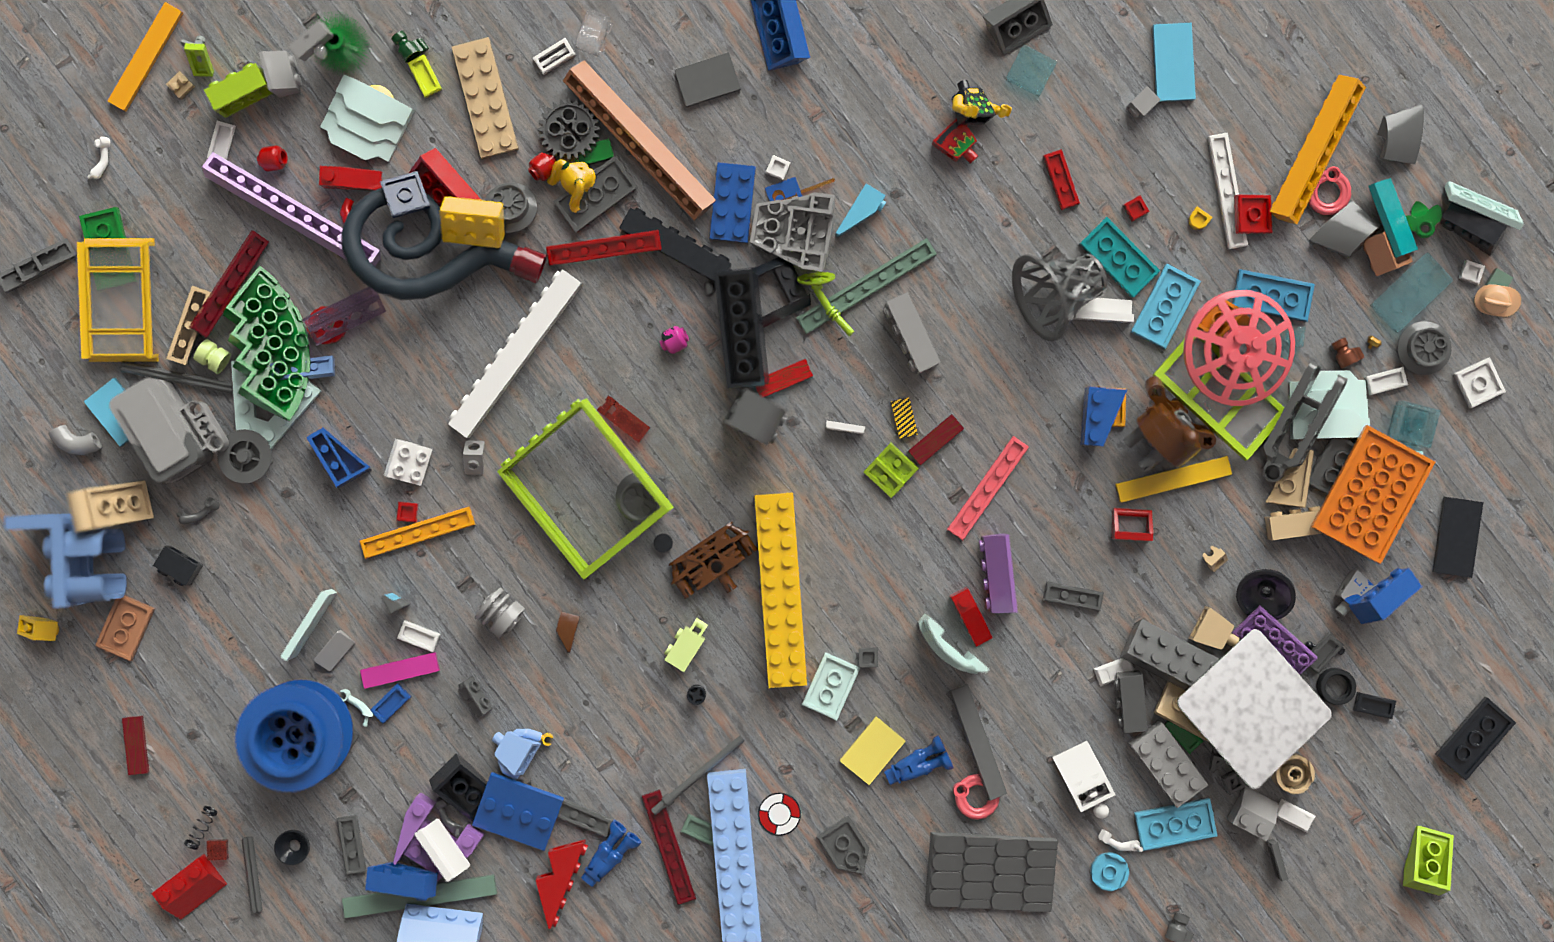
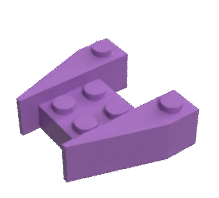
(417, 819)

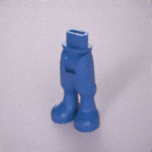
(916, 764)
(605, 857)

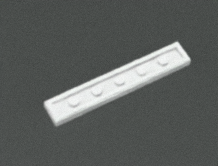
(1226, 187)

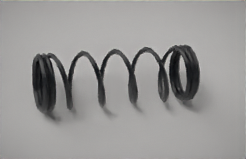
(193, 845)

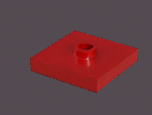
(1253, 214)

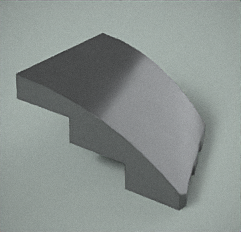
(1402, 134)
(1346, 231)

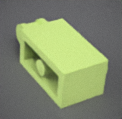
(686, 645)

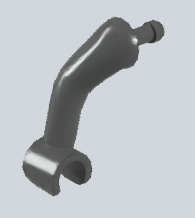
(210, 504)
(455, 828)

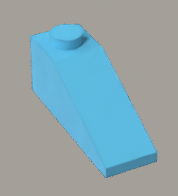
(863, 208)

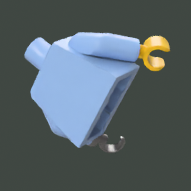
(517, 751)

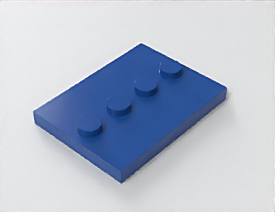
(518, 811)

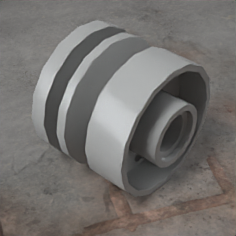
(500, 613)

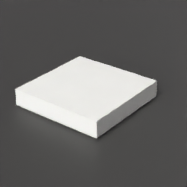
(1479, 382)

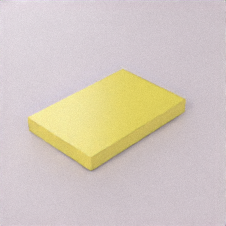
(872, 750)

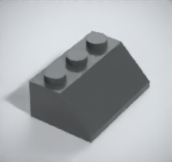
(1017, 22)

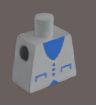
(1351, 589)

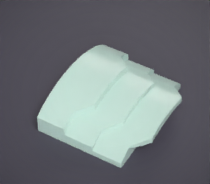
(365, 120)
(1348, 414)
(931, 632)

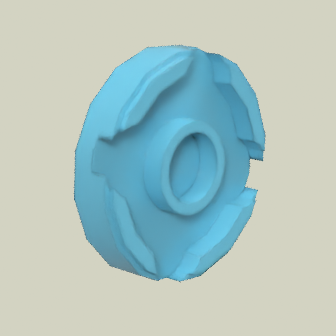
(1109, 871)

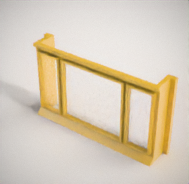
(115, 300)

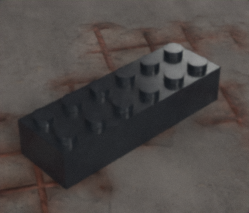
(741, 327)

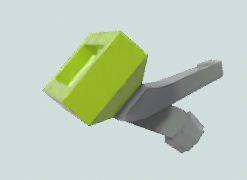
(198, 57)

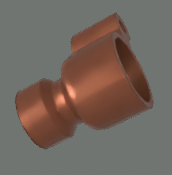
(1345, 355)

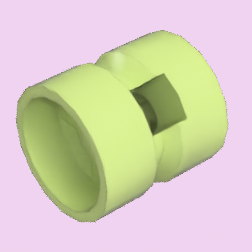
(210, 355)

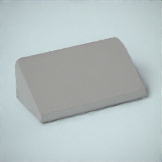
(334, 650)

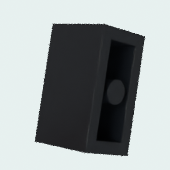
(177, 565)

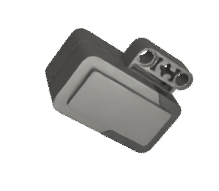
(166, 430)

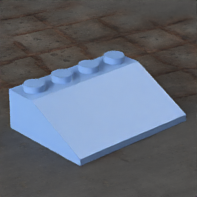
(439, 925)

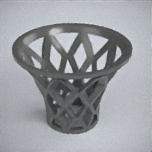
(1063, 268)

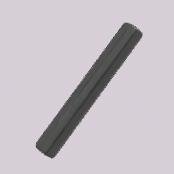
(252, 874)

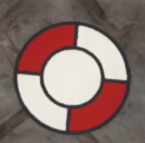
(779, 814)

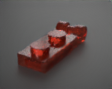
(624, 419)

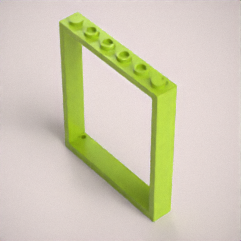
(542, 517)

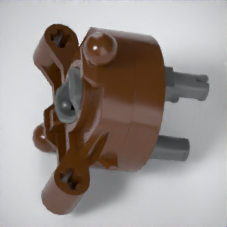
(1168, 430)

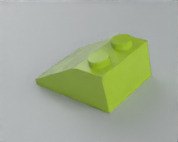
(1429, 861)

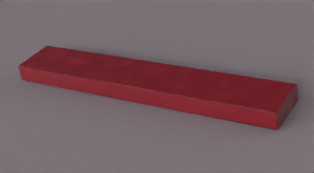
(229, 284)
(669, 849)

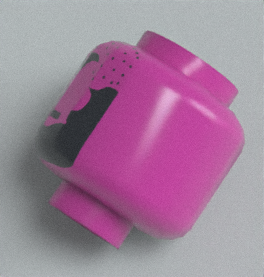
(674, 339)

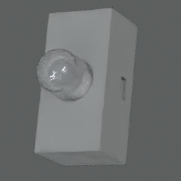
(312, 42)

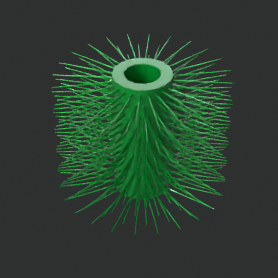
(343, 43)

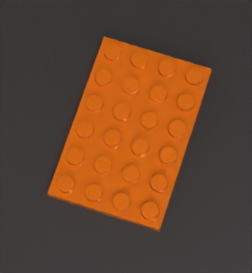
(1373, 494)

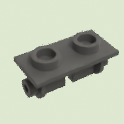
(471, 689)

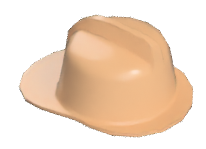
(1497, 300)

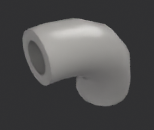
(74, 444)

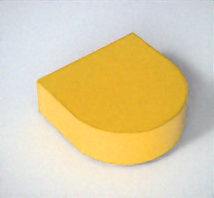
(1198, 219)

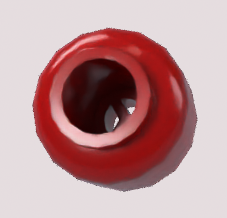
(272, 158)
(541, 166)

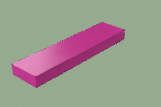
(399, 670)

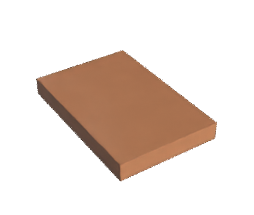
(125, 627)

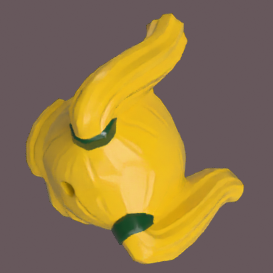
(574, 179)

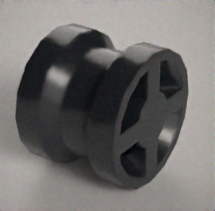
(695, 697)

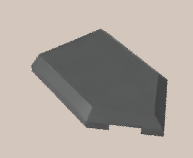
(845, 846)

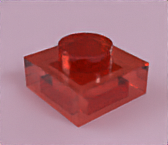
(217, 849)

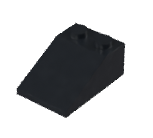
(459, 786)

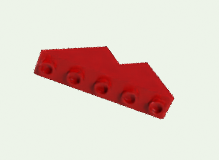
(555, 884)

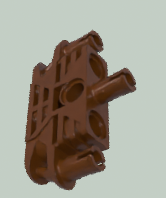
(706, 549)

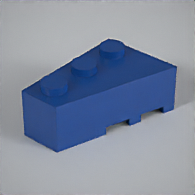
(1099, 413)
(336, 458)
(1385, 596)
(401, 880)

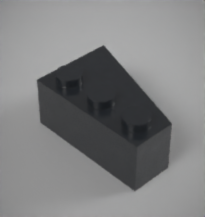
(1474, 227)

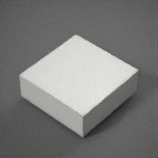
(778, 167)
(1471, 272)

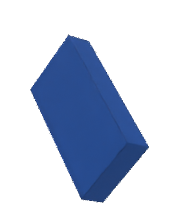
(390, 703)

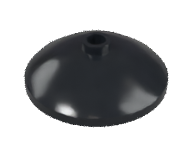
(1276, 601)

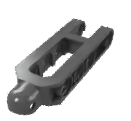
(1277, 463)

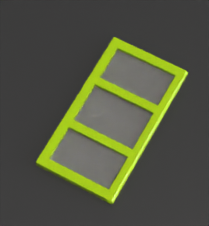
(1238, 426)

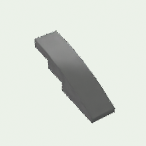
(37, 265)

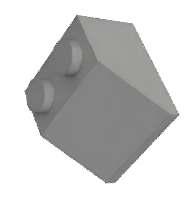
(280, 72)
(1254, 813)

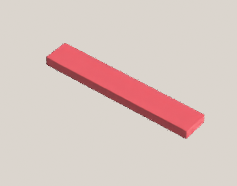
(987, 488)

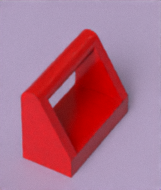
(1116, 534)

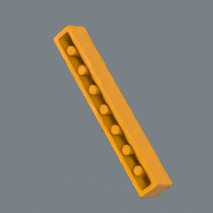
(1318, 149)

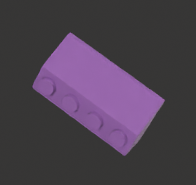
(999, 573)

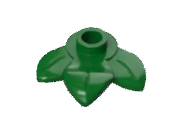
(1422, 216)

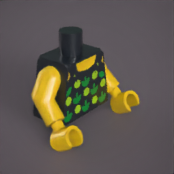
(973, 106)

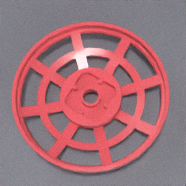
(1230, 347)

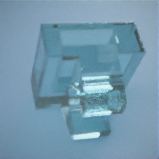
(1299, 335)

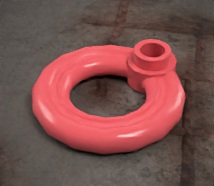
(1344, 197)
(962, 804)

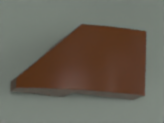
(566, 629)

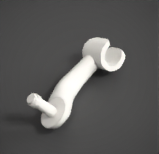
(102, 143)
(1126, 846)

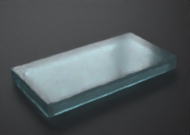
(1411, 292)

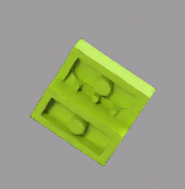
(891, 470)

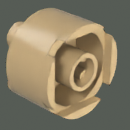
(1300, 779)

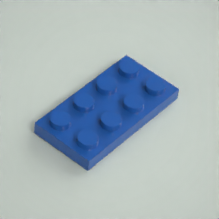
(733, 202)

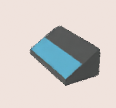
(394, 602)

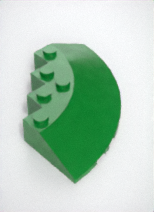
(268, 333)

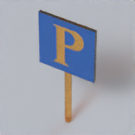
(790, 188)

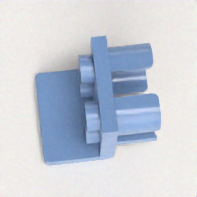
(72, 559)

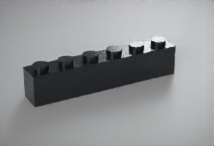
(676, 246)

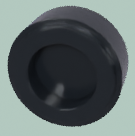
(663, 543)

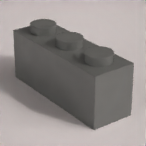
(1130, 701)

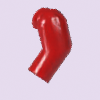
(346, 208)

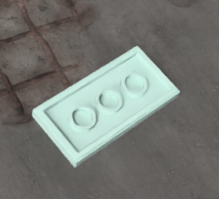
(1483, 205)
(308, 624)

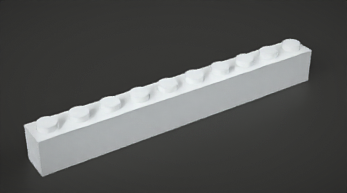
(515, 354)

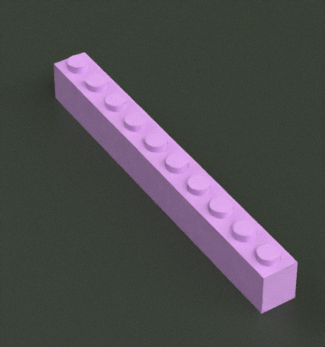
(280, 206)

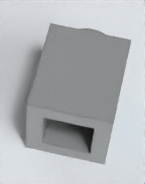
(1143, 103)

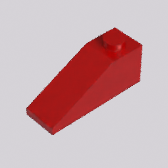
(349, 178)
(971, 616)

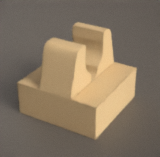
(180, 85)
(1216, 560)

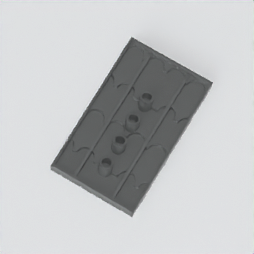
(991, 872)

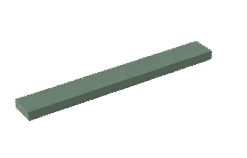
(868, 284)
(445, 892)

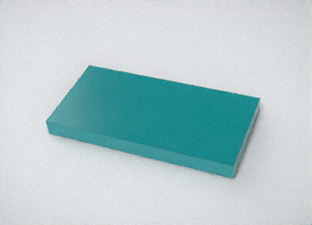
(1392, 217)
(1119, 257)

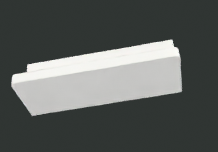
(1106, 311)
(442, 850)

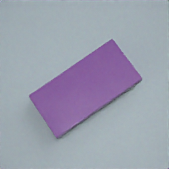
(1285, 642)

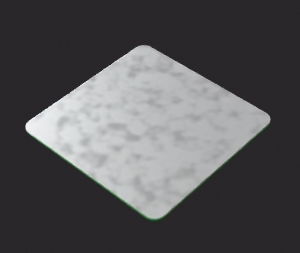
(1254, 708)

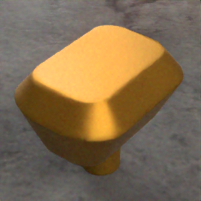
(1373, 342)

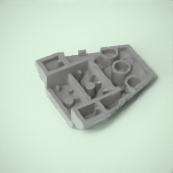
(796, 229)

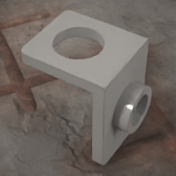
(473, 458)

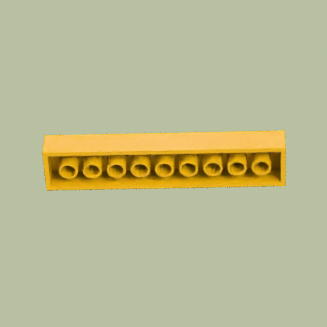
(780, 590)

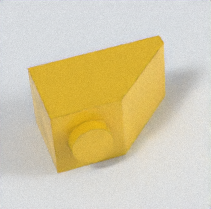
(37, 628)

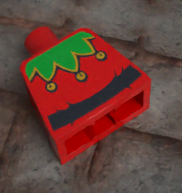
(956, 142)

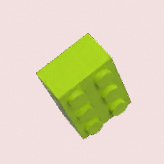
(238, 90)

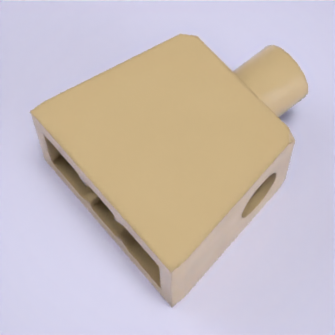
(1213, 630)

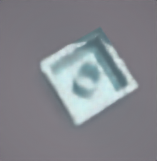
(1413, 424)

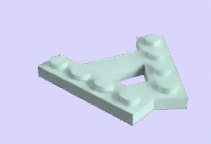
(274, 428)

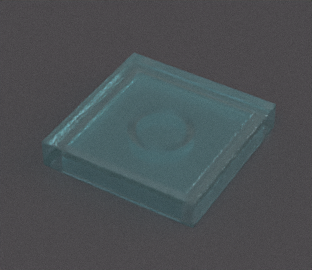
(1031, 70)

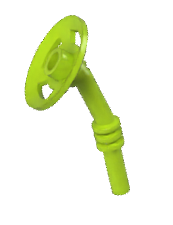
(816, 282)

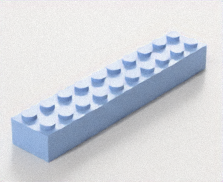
(734, 856)

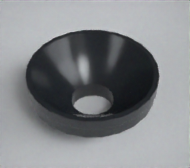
(285, 853)

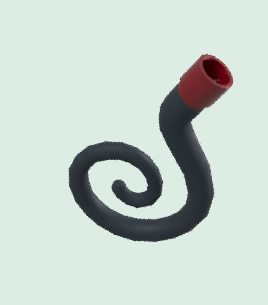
(521, 261)

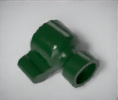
(408, 49)

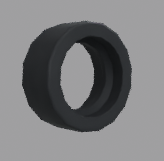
(1351, 686)

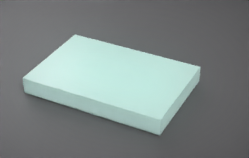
(830, 686)

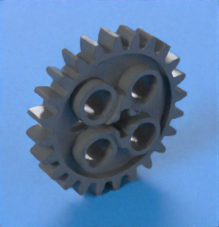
(557, 141)

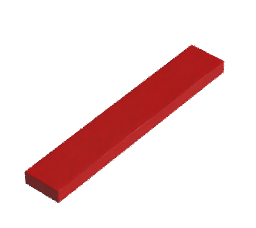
(603, 247)

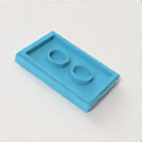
(99, 406)

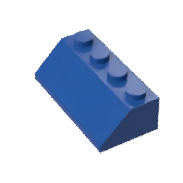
(780, 32)

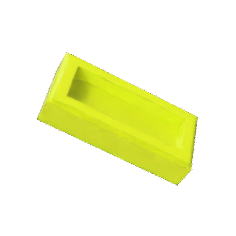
(424, 76)

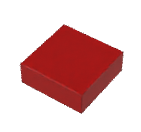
(1136, 208)
(407, 512)

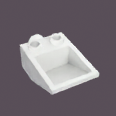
(1082, 775)

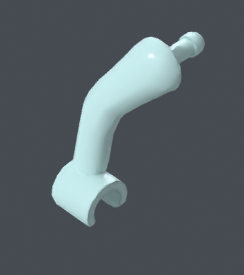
(359, 704)

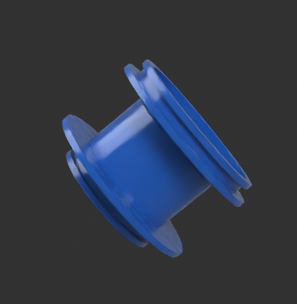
(274, 764)

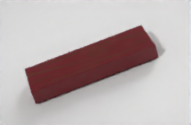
(936, 439)
(135, 745)

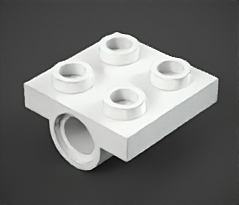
(408, 462)

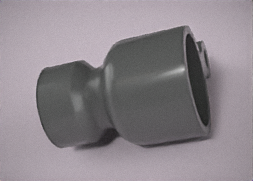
(1176, 931)

